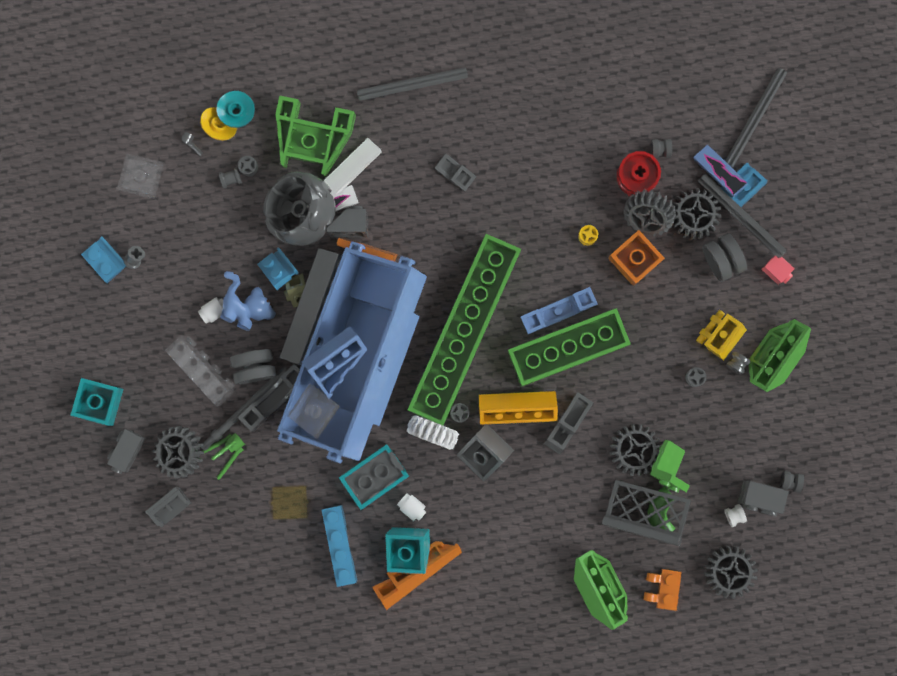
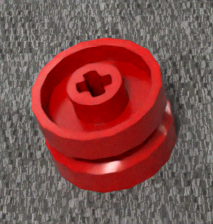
(641, 163)

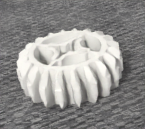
(432, 432)

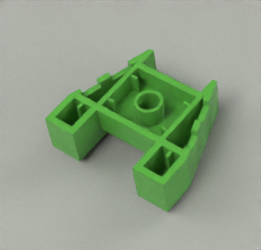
(311, 140)

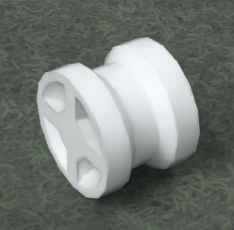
(735, 515)

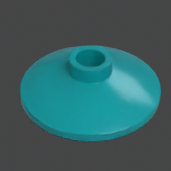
(235, 100)

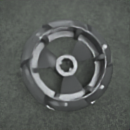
(314, 209)

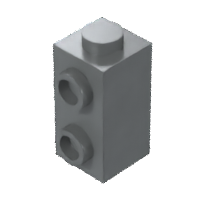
(125, 451)

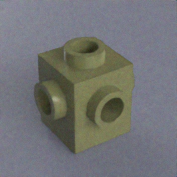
(294, 289)

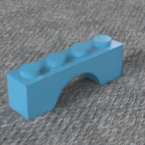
(339, 546)

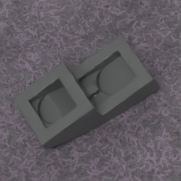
(454, 172)

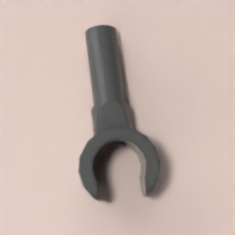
(187, 139)

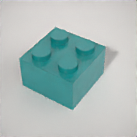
(97, 402)

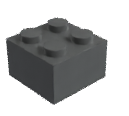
(761, 496)

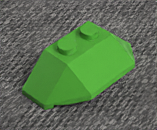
(778, 354)
(601, 589)

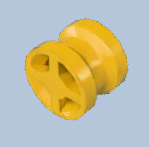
(588, 231)

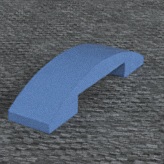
(559, 310)

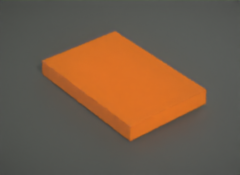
(344, 242)

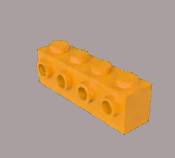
(518, 407)

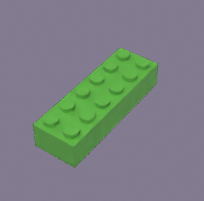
(568, 347)

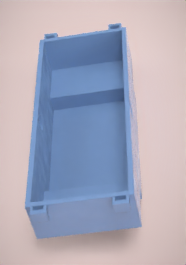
(379, 305)

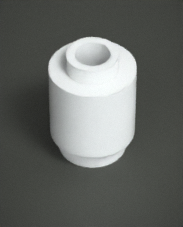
(212, 310)
(412, 507)

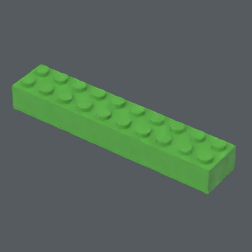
(464, 330)

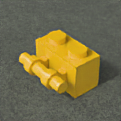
(724, 336)

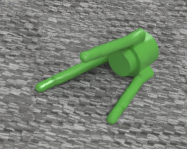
(232, 443)

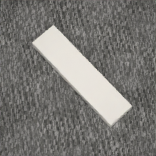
(352, 167)

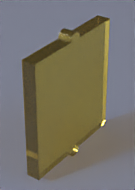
(289, 502)

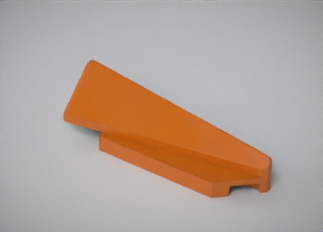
(403, 583)

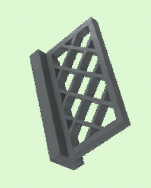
(639, 528)

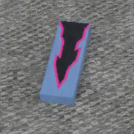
(720, 171)

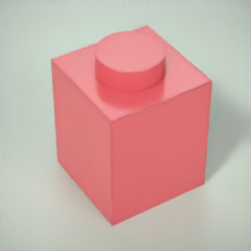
(778, 270)

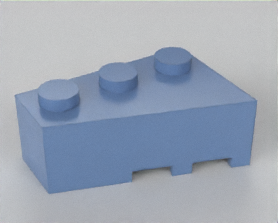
(334, 360)

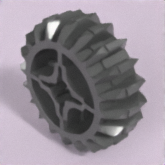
(649, 212)
(693, 230)
(188, 442)
(620, 457)
(730, 580)

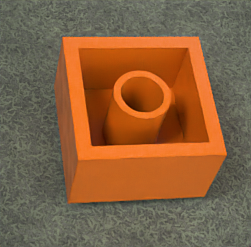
(636, 258)

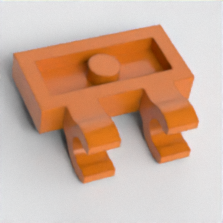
(668, 589)

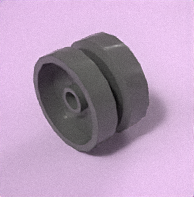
(724, 257)
(252, 364)

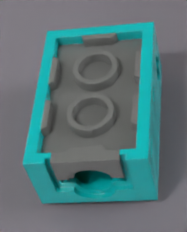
(374, 477)

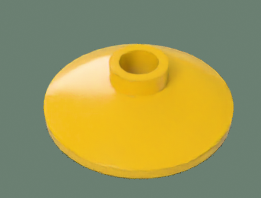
(214, 127)

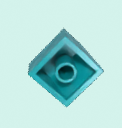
(407, 550)

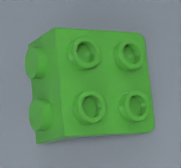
(667, 466)

